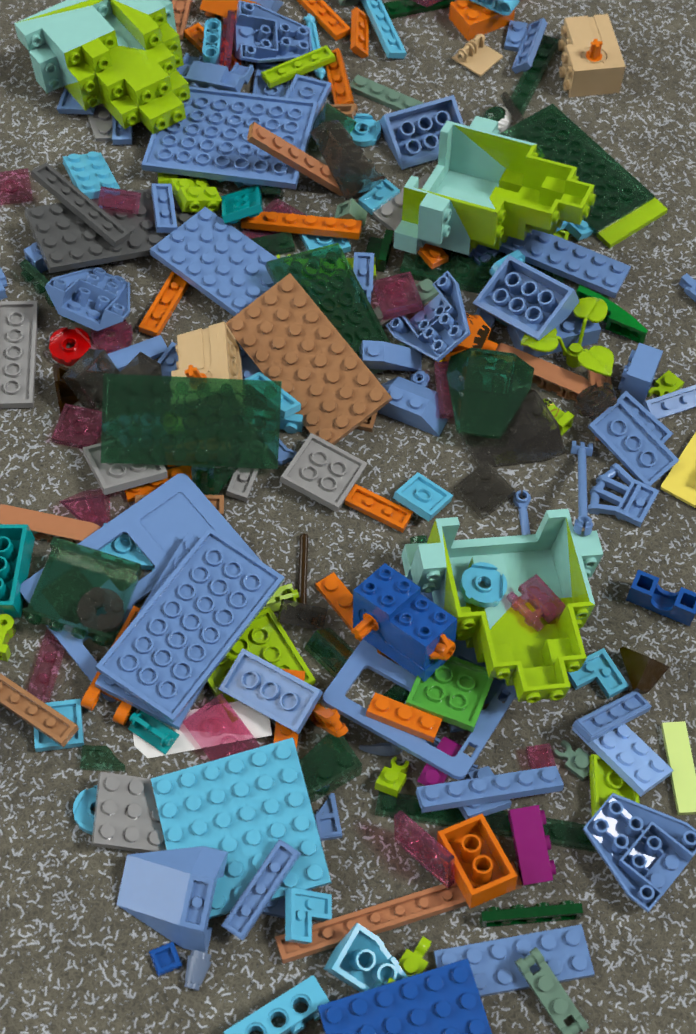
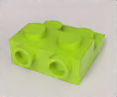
(195, 194)

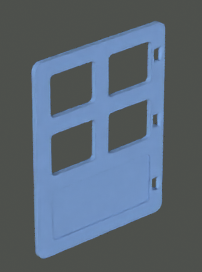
(157, 528)
(366, 657)

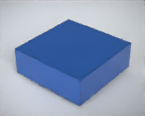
(165, 959)

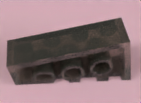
(345, 160)

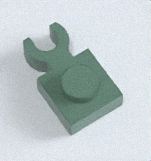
(576, 762)

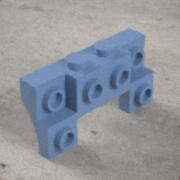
(214, 76)

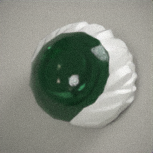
(499, 114)

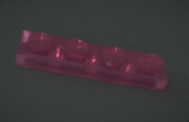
(227, 39)

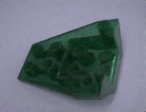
(486, 390)

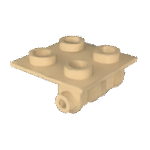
(477, 56)

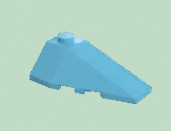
(363, 961)

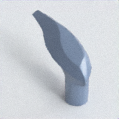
(381, 749)

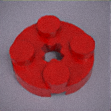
(64, 336)

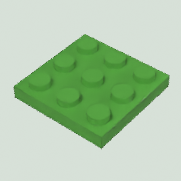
(453, 693)

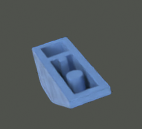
(389, 356)

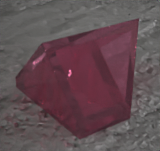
(89, 506)

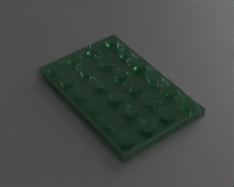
(334, 289)

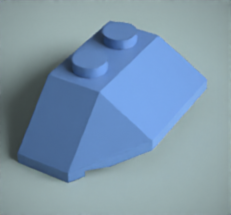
(413, 405)

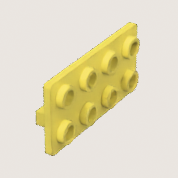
(682, 477)

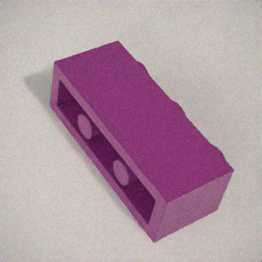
(531, 845)

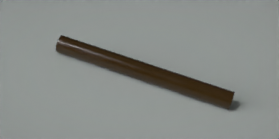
(302, 571)

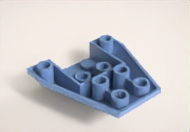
(268, 36)
(91, 297)
(439, 325)
(641, 847)
(174, 892)

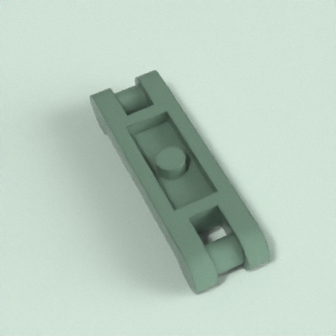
(551, 993)

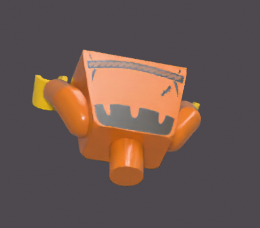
(477, 339)

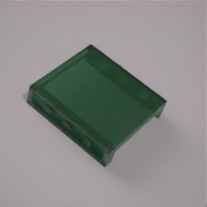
(71, 574)

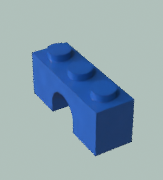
(649, 595)

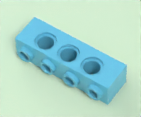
(307, 992)

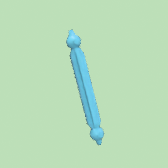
(311, 22)

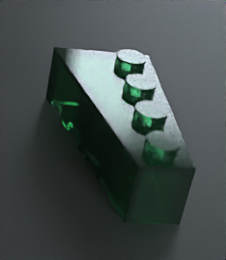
(329, 766)

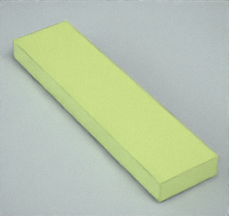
(681, 761)

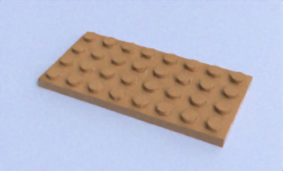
(316, 365)

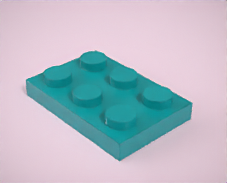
(241, 204)

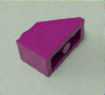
(434, 776)

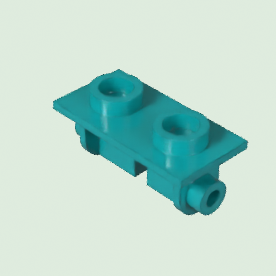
(152, 731)

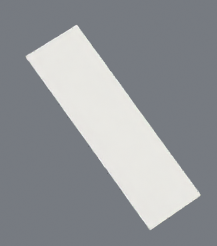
(256, 723)

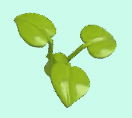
(597, 358)

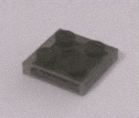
(484, 490)

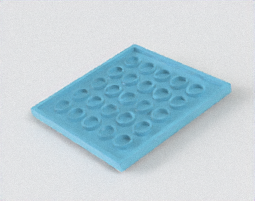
(244, 809)

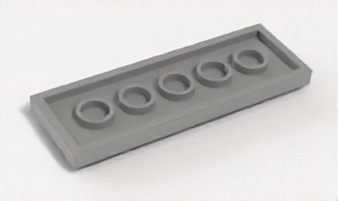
(18, 353)

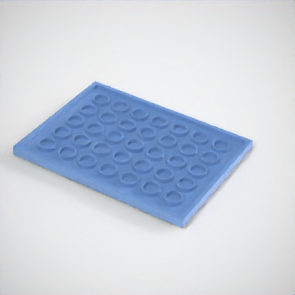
(215, 136)

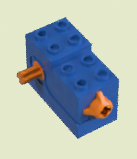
(403, 622)

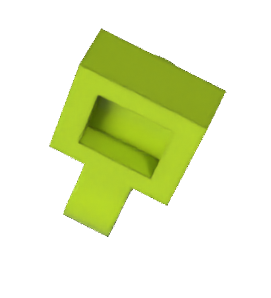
(413, 962)

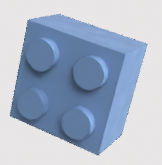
(640, 372)

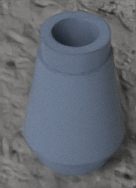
(196, 969)

